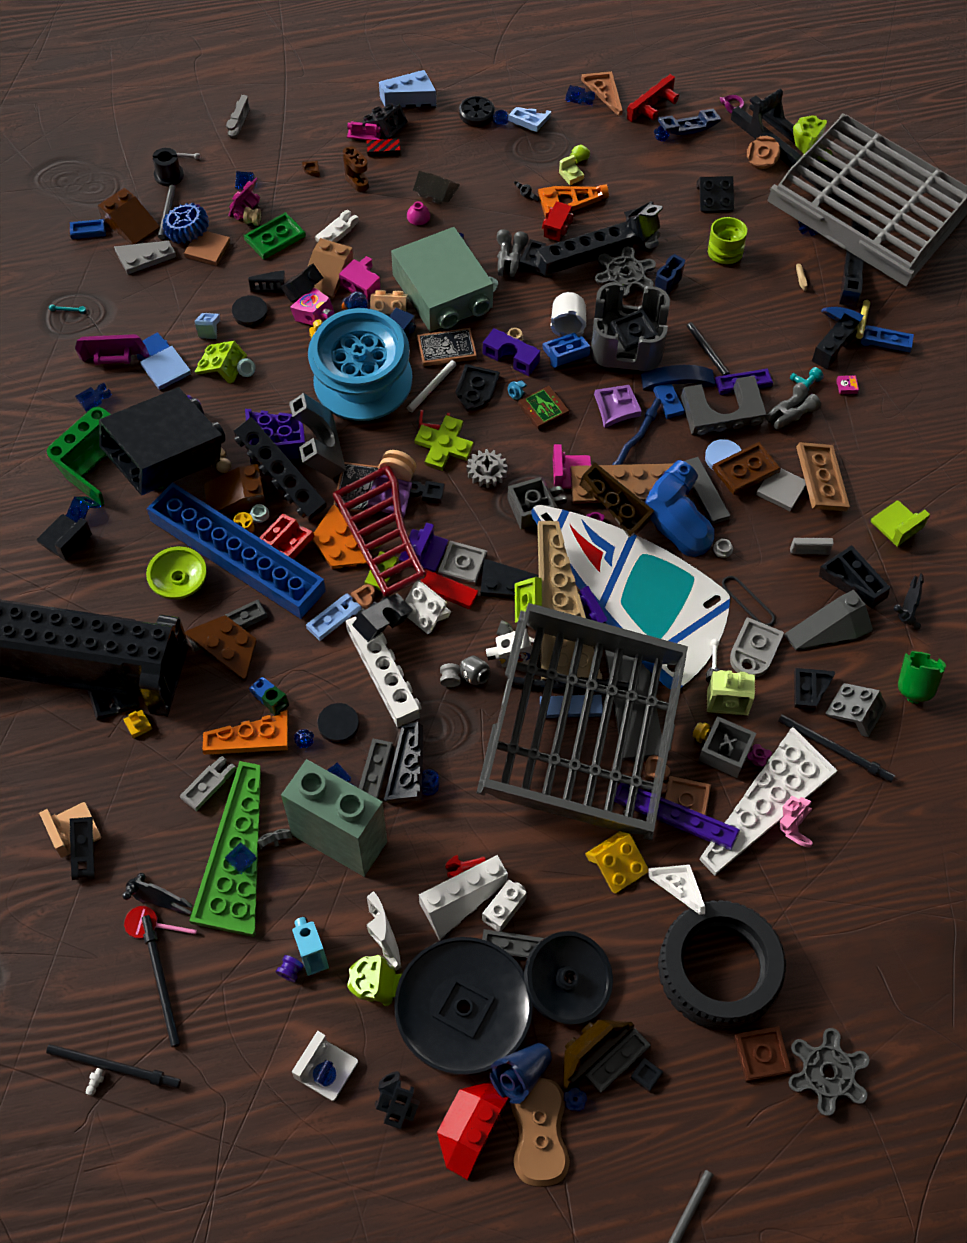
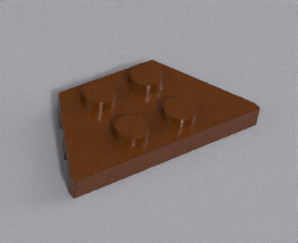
(225, 643)

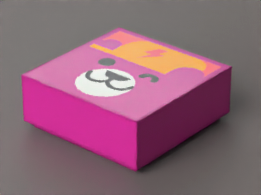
(847, 384)

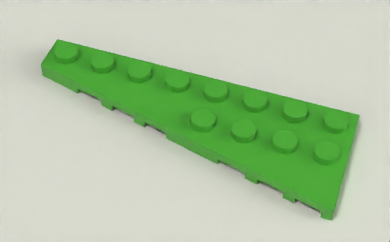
(226, 896)

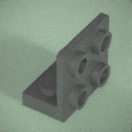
(859, 706)

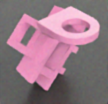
(793, 814)

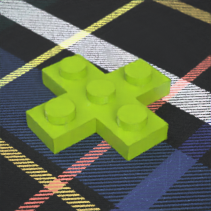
(444, 443)

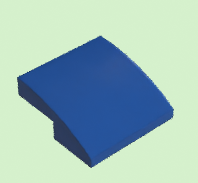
(837, 313)

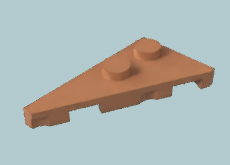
(605, 88)

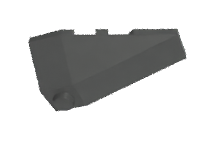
(838, 621)

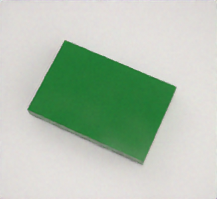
(274, 235)

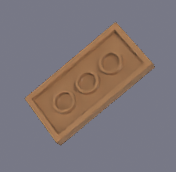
(822, 476)

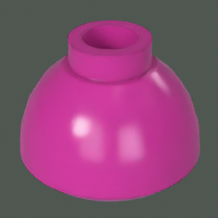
(418, 214)

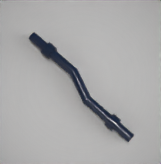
(650, 416)

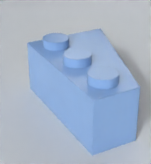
(408, 89)

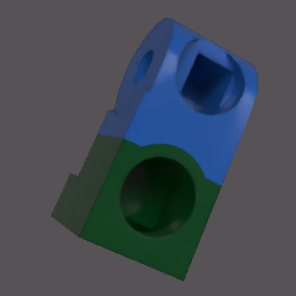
(269, 696)

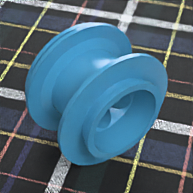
(348, 350)

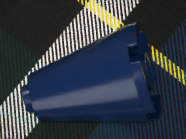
(520, 1072)

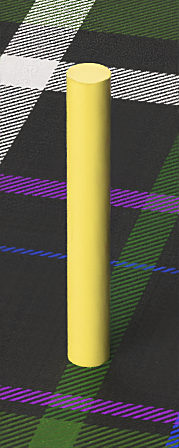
(865, 308)

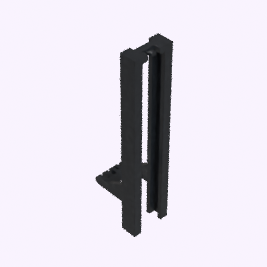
(772, 112)

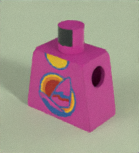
(312, 307)

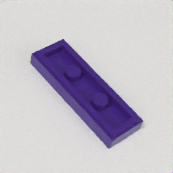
(726, 383)

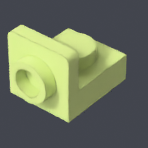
(570, 171)

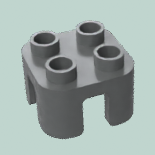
(605, 344)

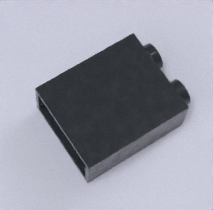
(161, 440)

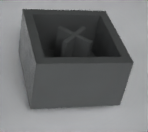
(727, 747)

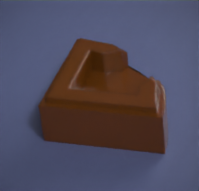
(311, 168)

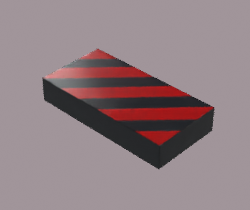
(383, 147)

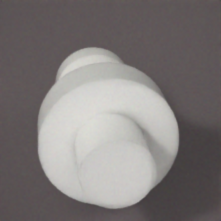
(95, 1078)

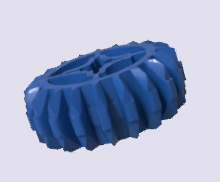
(185, 223)

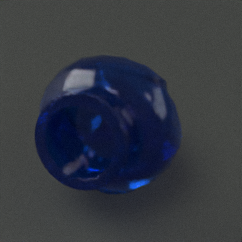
(355, 300)

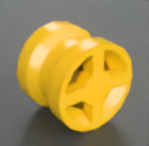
(245, 518)

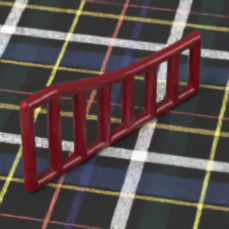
(400, 531)

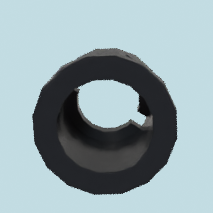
(167, 167)

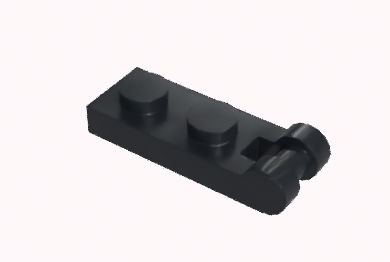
(82, 847)

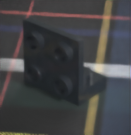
(390, 118)
(716, 193)
(65, 536)

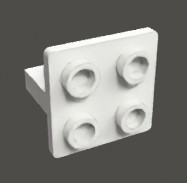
(426, 607)

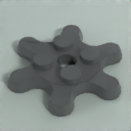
(626, 263)
(844, 1071)

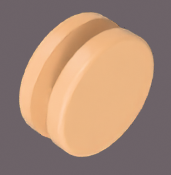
(401, 464)

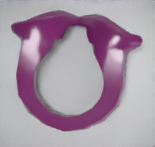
(724, 100)

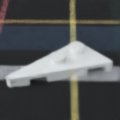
(680, 883)

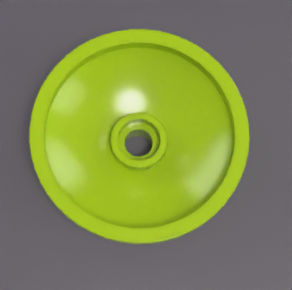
(175, 564)

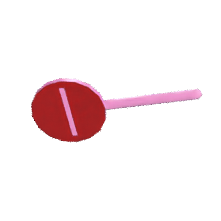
(134, 925)

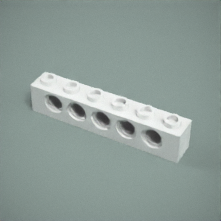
(400, 712)

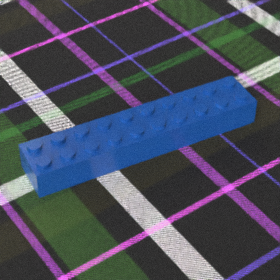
(236, 550)

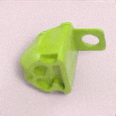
(808, 132)
(373, 979)

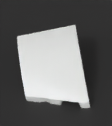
(381, 931)

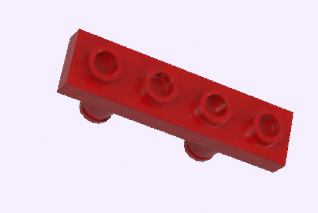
(644, 103)

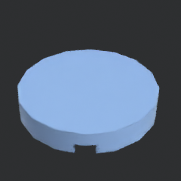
(720, 450)

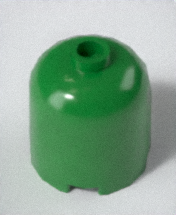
(920, 676)

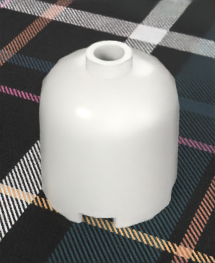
(568, 314)

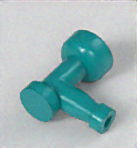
(815, 375)

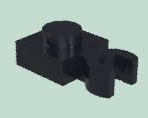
(430, 491)

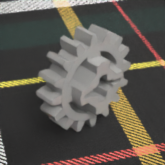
(496, 468)

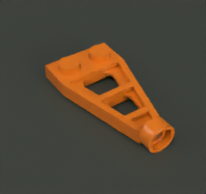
(549, 196)

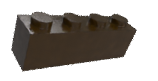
(624, 506)

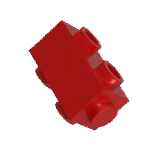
(557, 222)

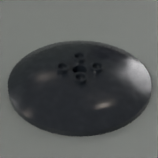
(458, 973)

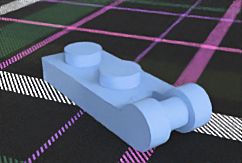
(333, 616)

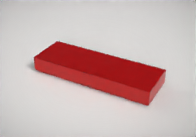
(450, 589)

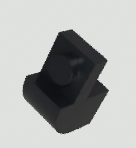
(302, 283)

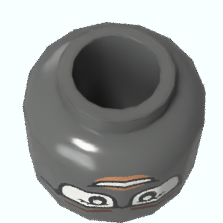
(474, 670)

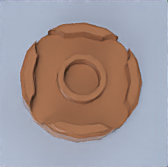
(763, 152)

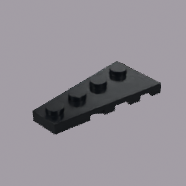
(500, 579)
(407, 766)

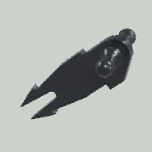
(911, 602)
(154, 894)

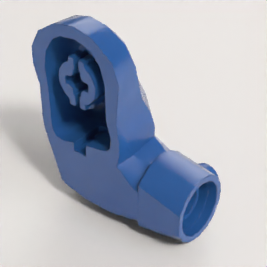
(676, 514)

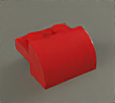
(287, 536)

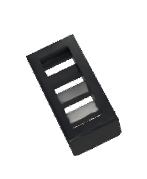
(272, 282)

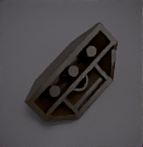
(591, 1047)

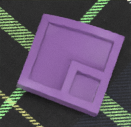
(617, 404)

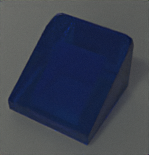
(242, 178)

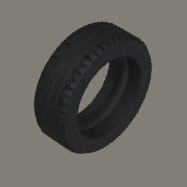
(747, 925)

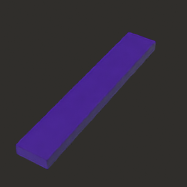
(682, 818)

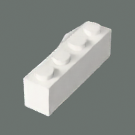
(461, 895)

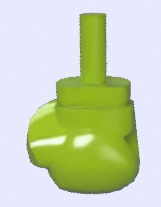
(581, 153)

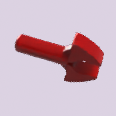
(462, 866)

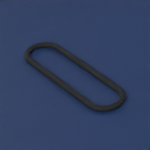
(759, 601)

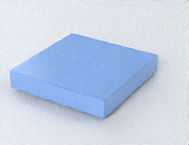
(165, 367)

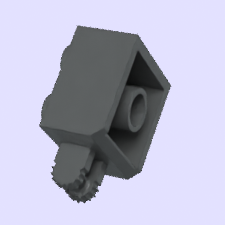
(529, 494)

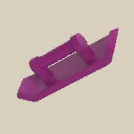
(110, 346)

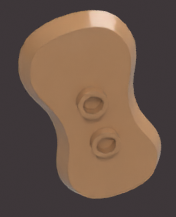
(540, 1151)

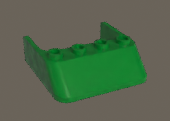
(80, 451)

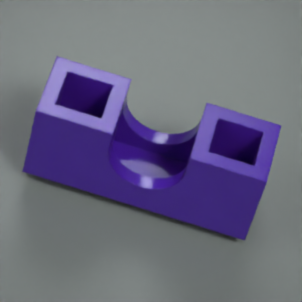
(500, 344)

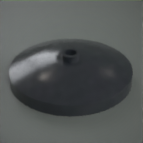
(587, 976)

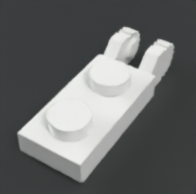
(338, 227)

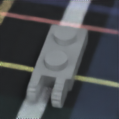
(238, 117)
(207, 784)

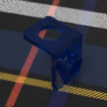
(79, 507)

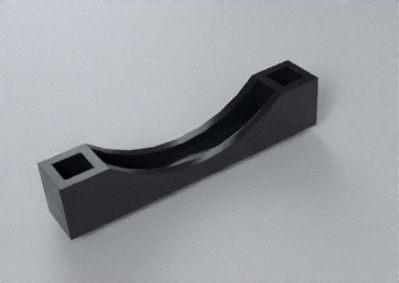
(852, 273)

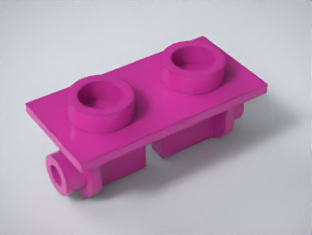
(369, 132)

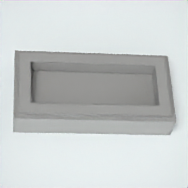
(818, 546)

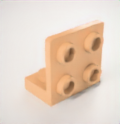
(59, 827)

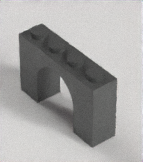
(704, 419)
(320, 454)

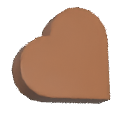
(364, 595)
(650, 768)

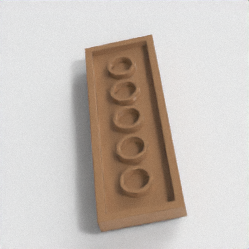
(635, 477)

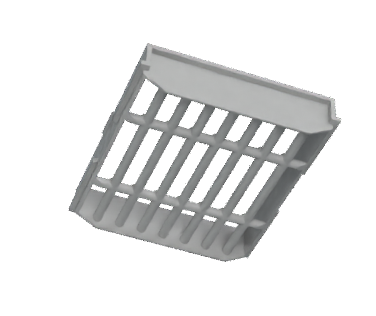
(897, 160)

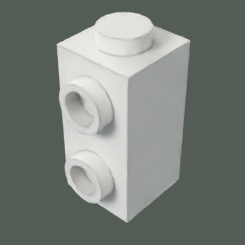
(504, 905)

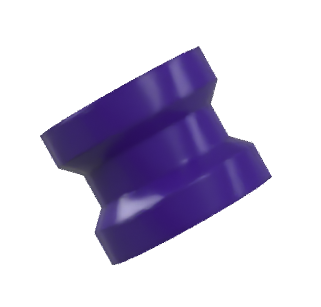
(289, 968)

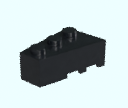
(852, 572)

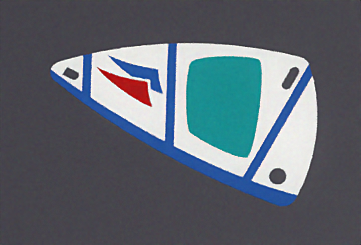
(643, 587)

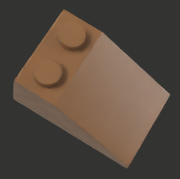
(330, 260)

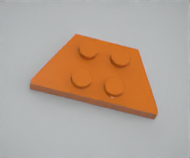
(337, 542)

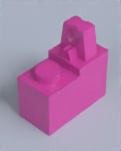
(359, 278)

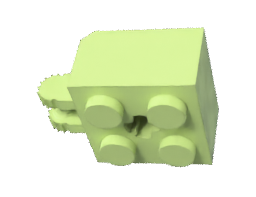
(730, 692)

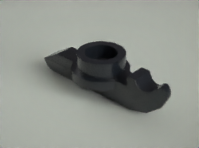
(526, 191)

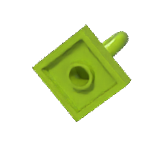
(527, 592)

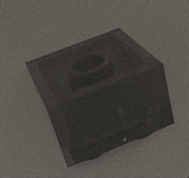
(435, 186)

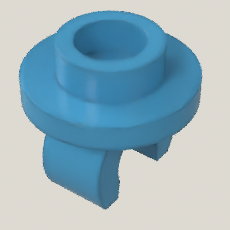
(515, 389)

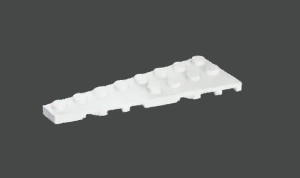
(791, 771)

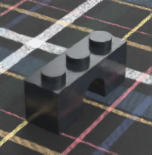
(838, 336)
(389, 611)

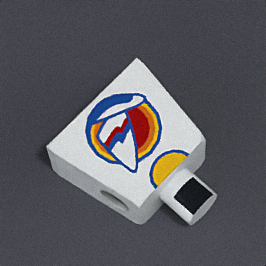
(504, 646)

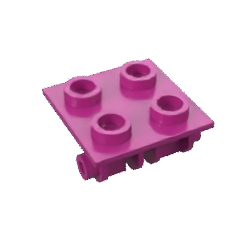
(244, 199)

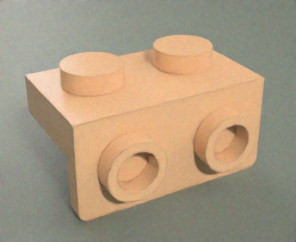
(387, 302)

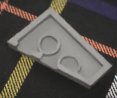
(144, 255)

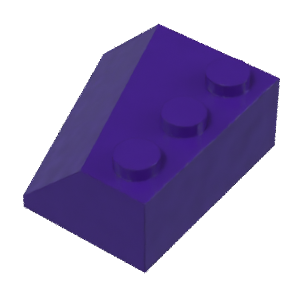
(283, 431)

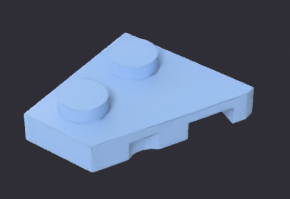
(528, 118)

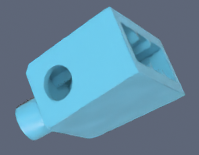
(309, 946)

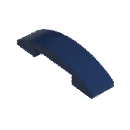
(691, 125)
(677, 375)

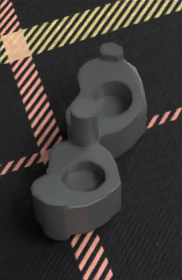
(275, 836)

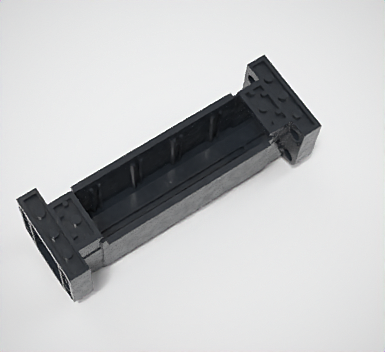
(93, 652)

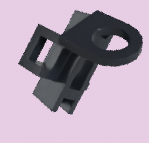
(391, 1092)

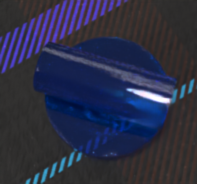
(324, 1073)

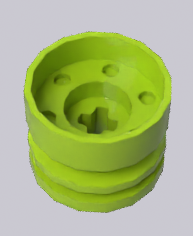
(727, 240)

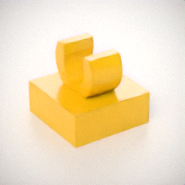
(137, 723)

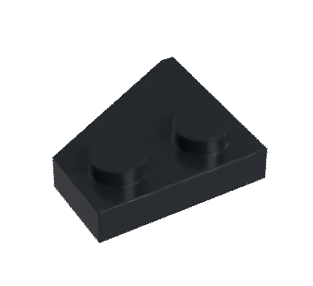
(810, 686)

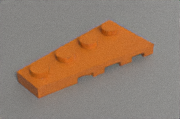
(256, 736)

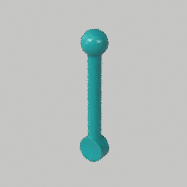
(82, 309)

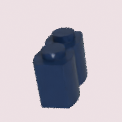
(670, 273)

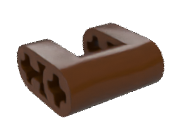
(354, 167)

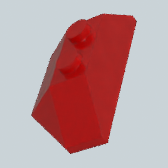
(469, 1126)

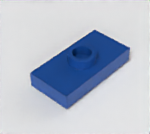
(670, 402)

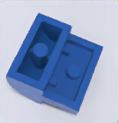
(566, 349)

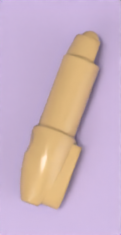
(801, 276)

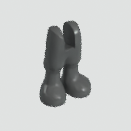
(512, 259)
(788, 413)

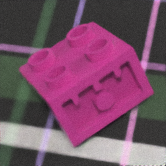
(562, 465)

